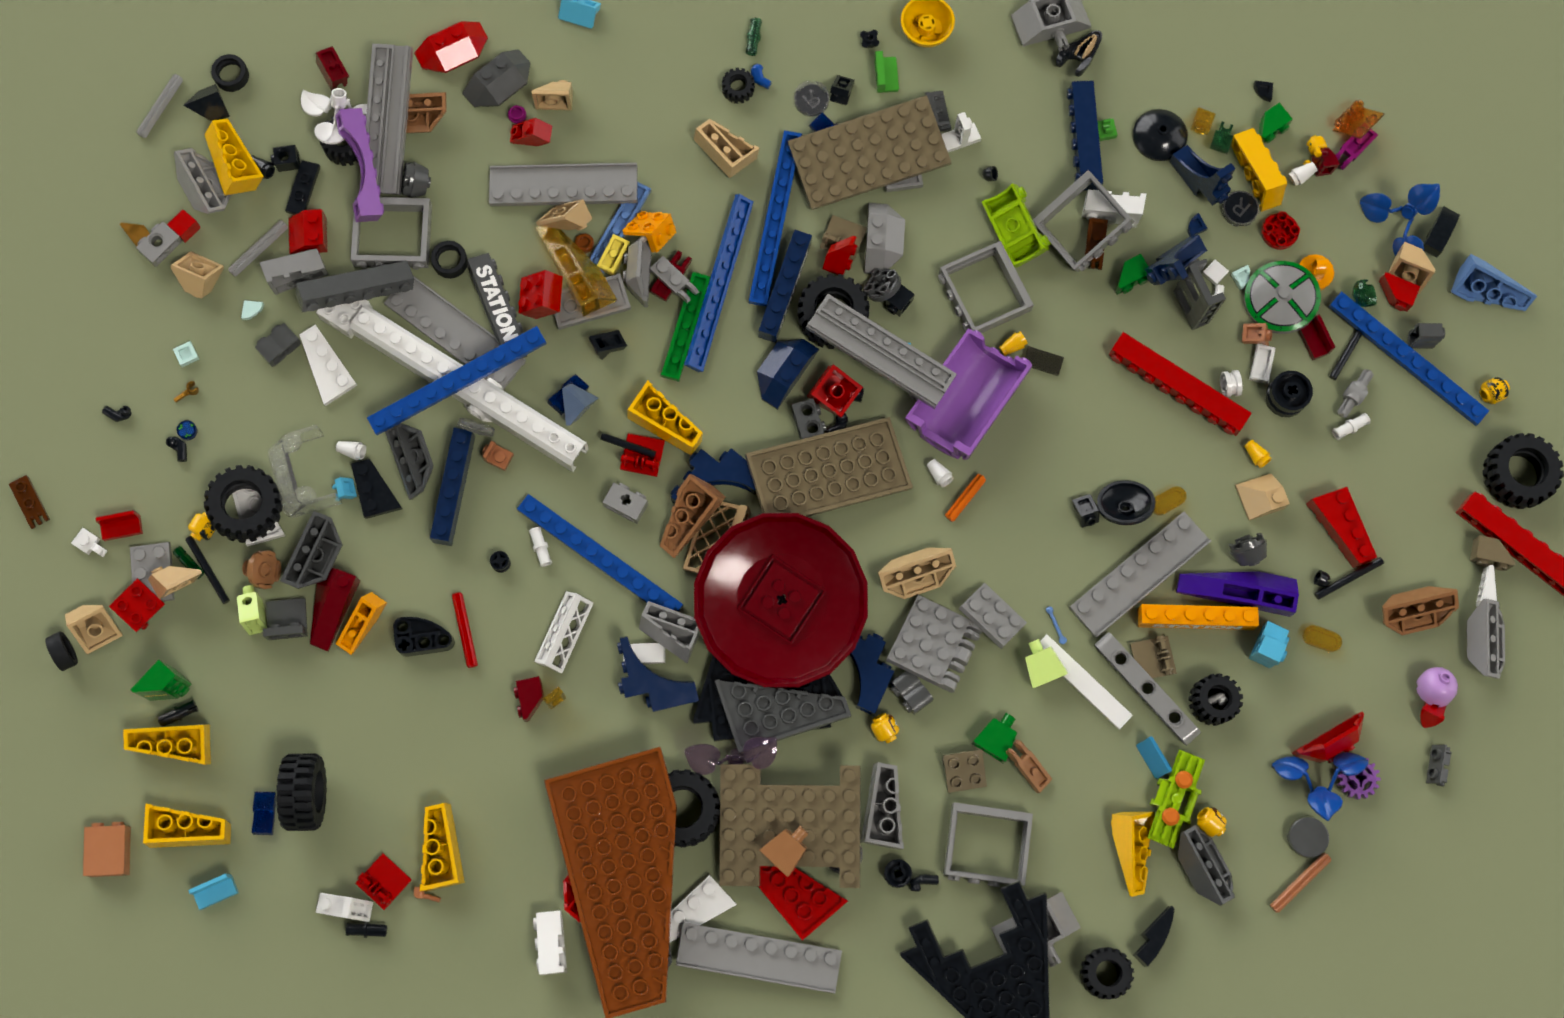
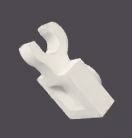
(87, 542)

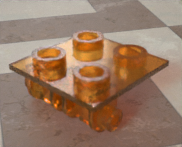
(1357, 120)

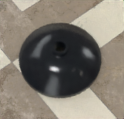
(1155, 143)
(1126, 502)

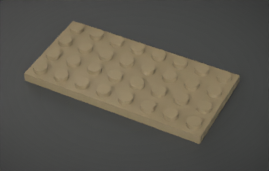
(869, 152)
(830, 470)

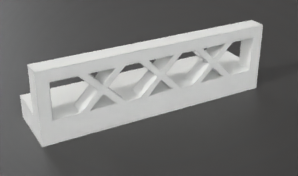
(560, 629)

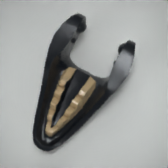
(1081, 50)

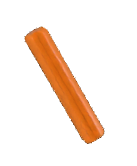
(965, 497)

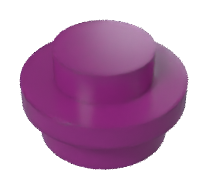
(517, 114)

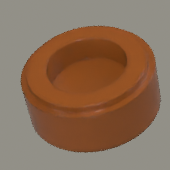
(585, 242)

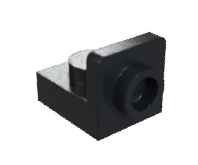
(1086, 510)

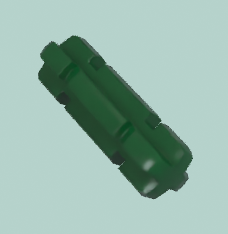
(186, 560)

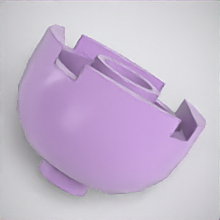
(1437, 686)

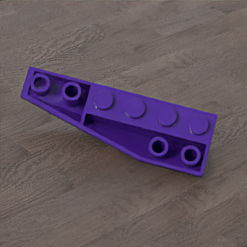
(1244, 589)

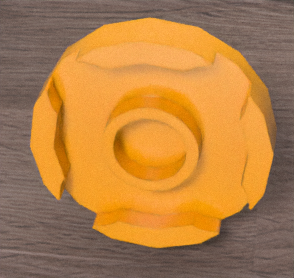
(1320, 268)

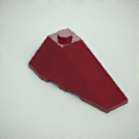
(330, 606)

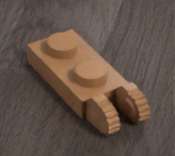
(1029, 767)

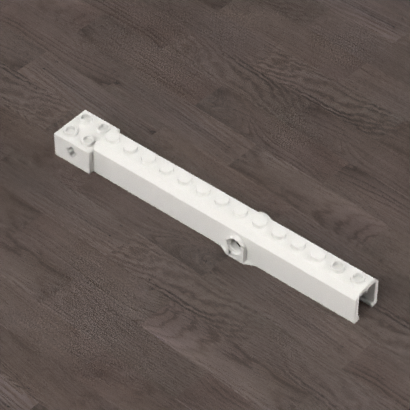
(482, 399)

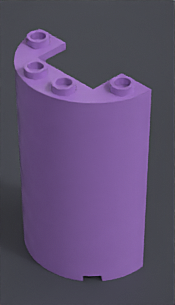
(973, 399)

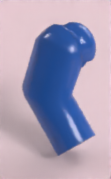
(756, 72)

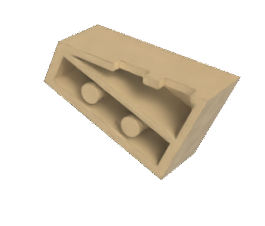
(724, 148)

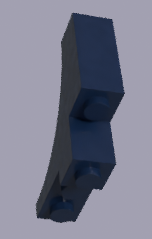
(1203, 176)
(1172, 264)
(730, 471)
(872, 676)
(640, 680)

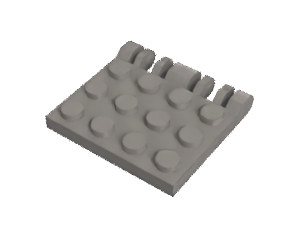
(930, 642)

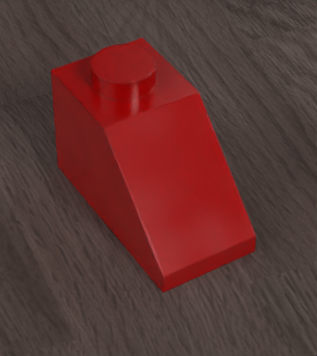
(1398, 291)

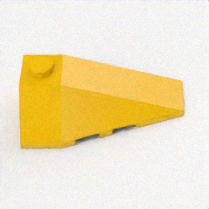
(1132, 846)

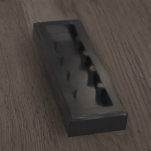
(302, 187)

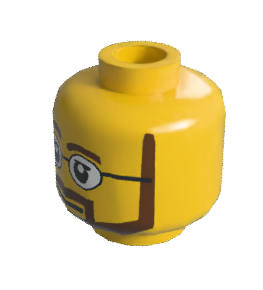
(884, 727)
(1211, 822)

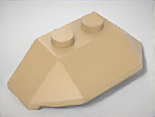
(917, 572)

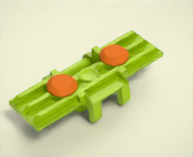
(1169, 797)

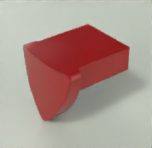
(1431, 715)

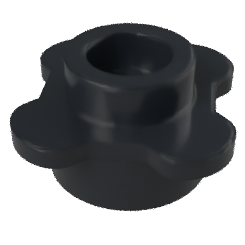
(869, 43)

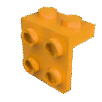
(656, 227)

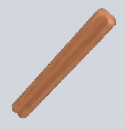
(1292, 890)

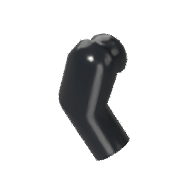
(120, 415)
(840, 423)
(179, 446)
(923, 879)

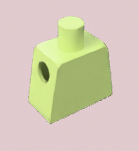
(251, 611)
(1043, 664)

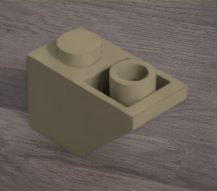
(1491, 552)

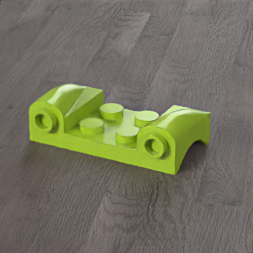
(1015, 225)

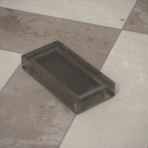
(1044, 360)

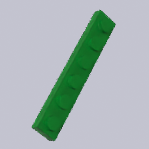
(685, 329)

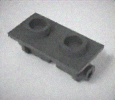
(1436, 773)

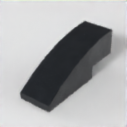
(1440, 231)
(1155, 937)

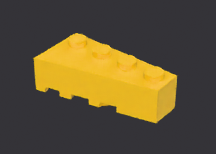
(231, 159)
(1259, 168)
(663, 419)
(176, 742)
(181, 828)
(440, 850)

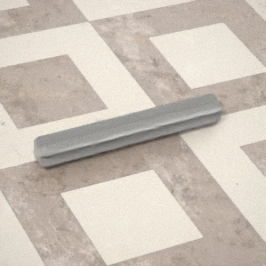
(159, 106)
(253, 252)

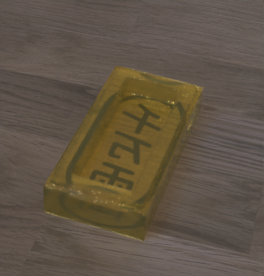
(554, 698)

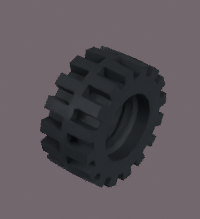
(739, 75)

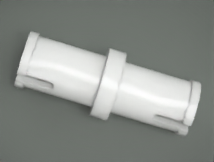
(1351, 426)
(540, 546)

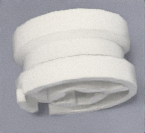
(1231, 383)

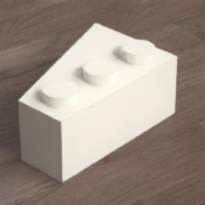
(1100, 208)
(550, 943)

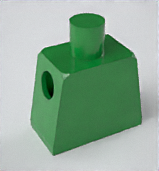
(997, 738)

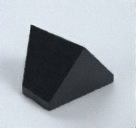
(208, 104)

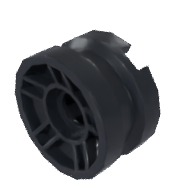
(900, 865)

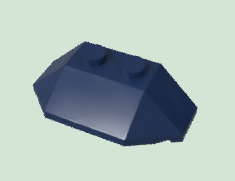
(783, 369)

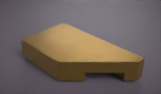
(135, 231)

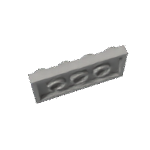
(571, 315)

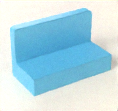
(579, 12)
(214, 891)

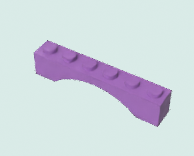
(352, 128)

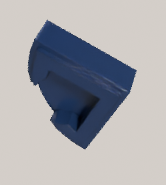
(1196, 225)

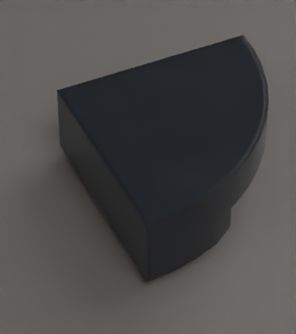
(1264, 90)

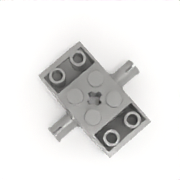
(1050, 19)
(1060, 924)

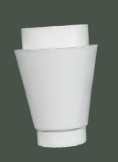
(1302, 173)
(354, 450)
(940, 474)

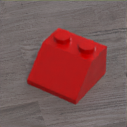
(308, 231)
(835, 391)

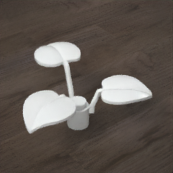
(316, 104)

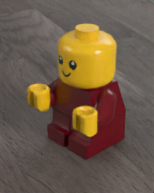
(1322, 156)

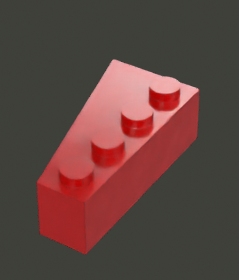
(1344, 525)

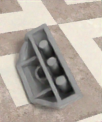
(200, 181)
(884, 237)
(638, 269)
(1486, 639)

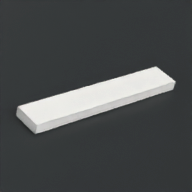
(1089, 687)

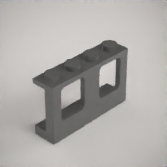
(1203, 306)

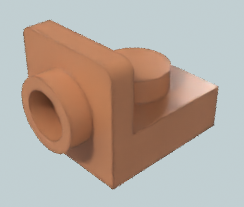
(1256, 334)
(497, 456)

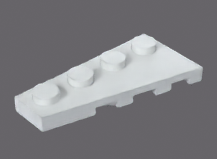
(327, 368)
(247, 504)
(700, 906)

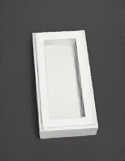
(1262, 363)

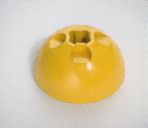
(926, 14)

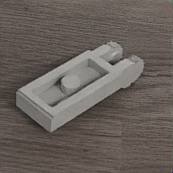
(673, 278)

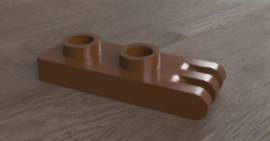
(1096, 233)
(29, 501)

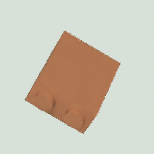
(106, 850)

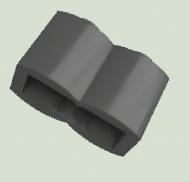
(1426, 335)
(277, 344)
(911, 691)

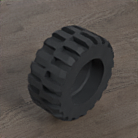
(838, 288)
(1542, 458)
(236, 480)
(301, 792)
(709, 802)

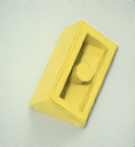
(613, 255)

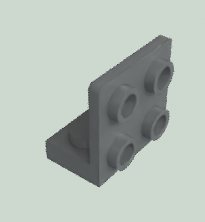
(286, 619)

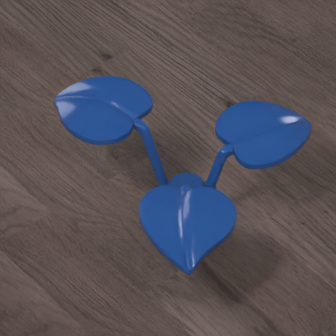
(1422, 200)
(1321, 799)

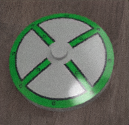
(1282, 296)

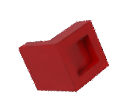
(184, 225)

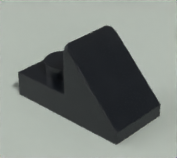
(841, 89)
(607, 343)

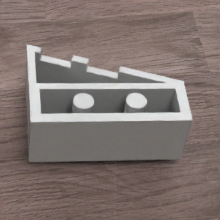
(288, 270)
(670, 629)

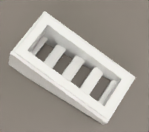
(1487, 586)

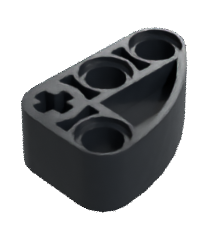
(417, 631)

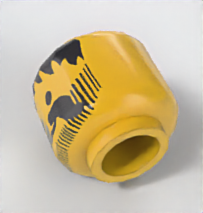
(1494, 390)
(201, 527)

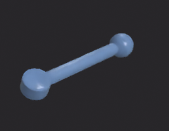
(1062, 640)

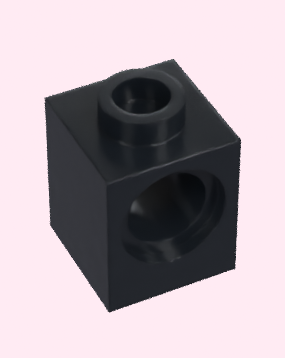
(291, 163)
(900, 301)

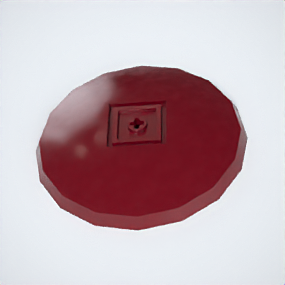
(740, 606)

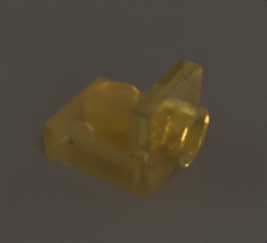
(1202, 121)

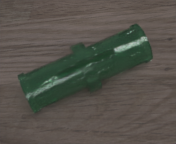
(753, 36)

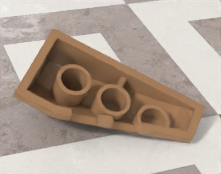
(692, 509)

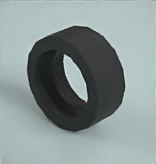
(224, 61)
(445, 246)
(61, 651)

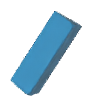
(1153, 757)

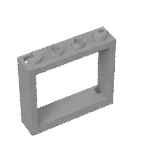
(1064, 199)
(402, 205)
(1010, 273)
(989, 812)

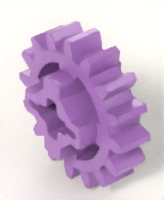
(1358, 786)

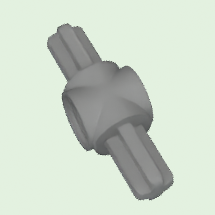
(1355, 393)

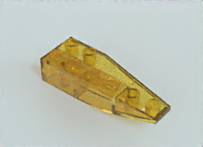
(579, 272)

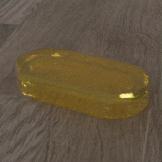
(1169, 500)
(1322, 638)

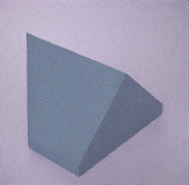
(576, 402)

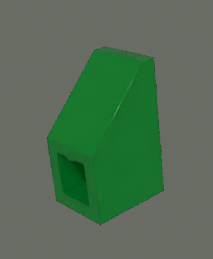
(1274, 121)
(1131, 274)

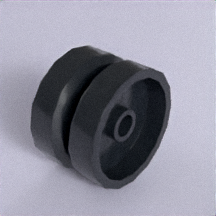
(1289, 394)

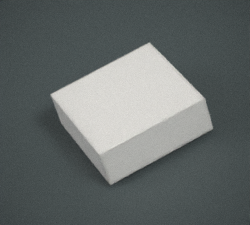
(1215, 272)

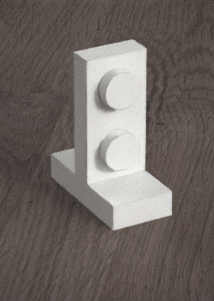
(963, 135)
(344, 907)

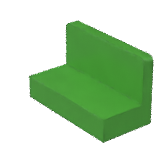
(886, 73)

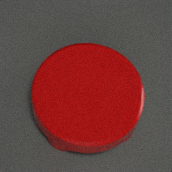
(1280, 231)

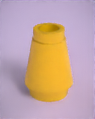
(1013, 343)
(1258, 454)

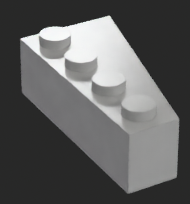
(882, 815)

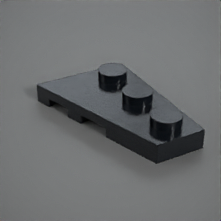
(373, 491)

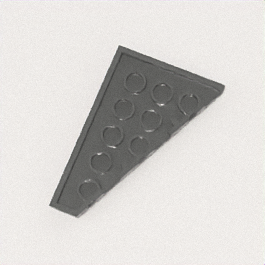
(776, 712)

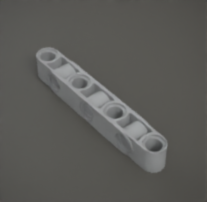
(1157, 699)

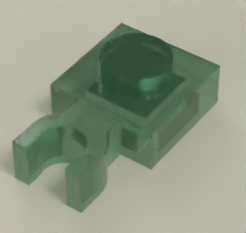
(1221, 139)

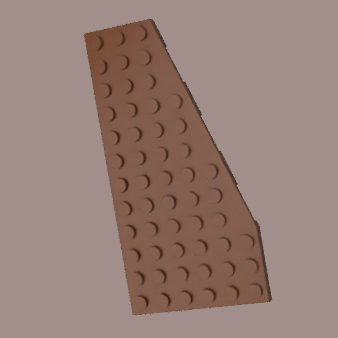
(620, 861)

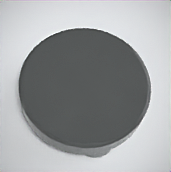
(882, 284)
(1308, 837)

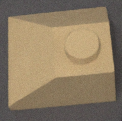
(553, 96)
(567, 216)
(1412, 265)
(197, 274)
(1262, 496)
(172, 579)
(92, 627)

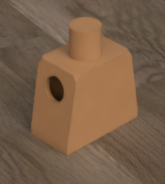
(786, 849)

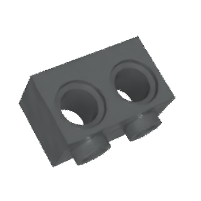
(804, 422)

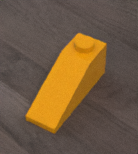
(360, 622)

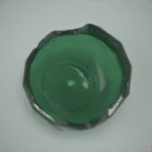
(1364, 294)

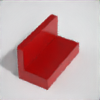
(120, 525)

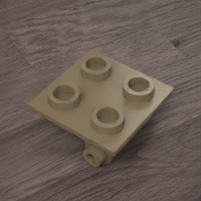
(841, 229)
(1154, 656)
(964, 770)

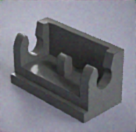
(939, 109)

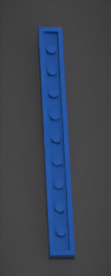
(774, 223)
(718, 283)
(1409, 359)
(456, 380)
(596, 554)

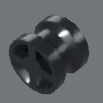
(499, 557)

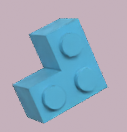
(1270, 645)

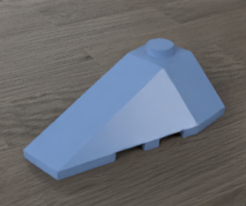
(1486, 284)

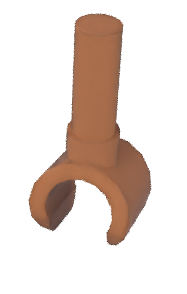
(421, 895)

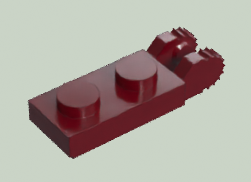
(661, 290)

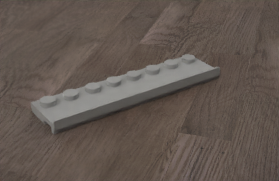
(389, 112)
(563, 184)
(449, 327)
(881, 351)
(1139, 574)
(758, 957)

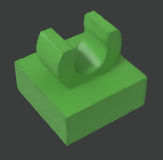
(1107, 129)

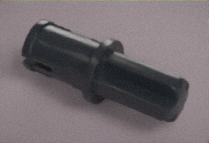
(177, 713)
(366, 929)

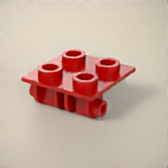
(639, 463)
(137, 605)
(383, 881)

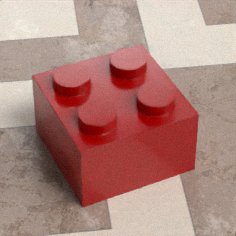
(540, 294)

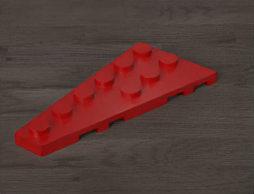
(799, 899)

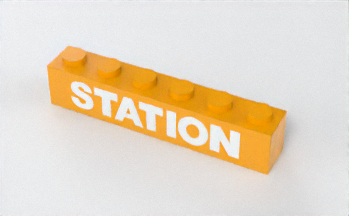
(1197, 617)

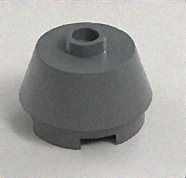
(415, 180)
(1249, 550)

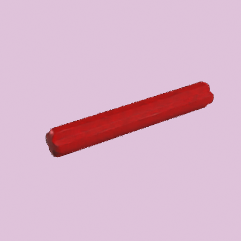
(464, 630)

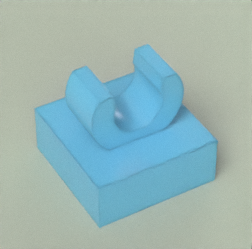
(345, 488)

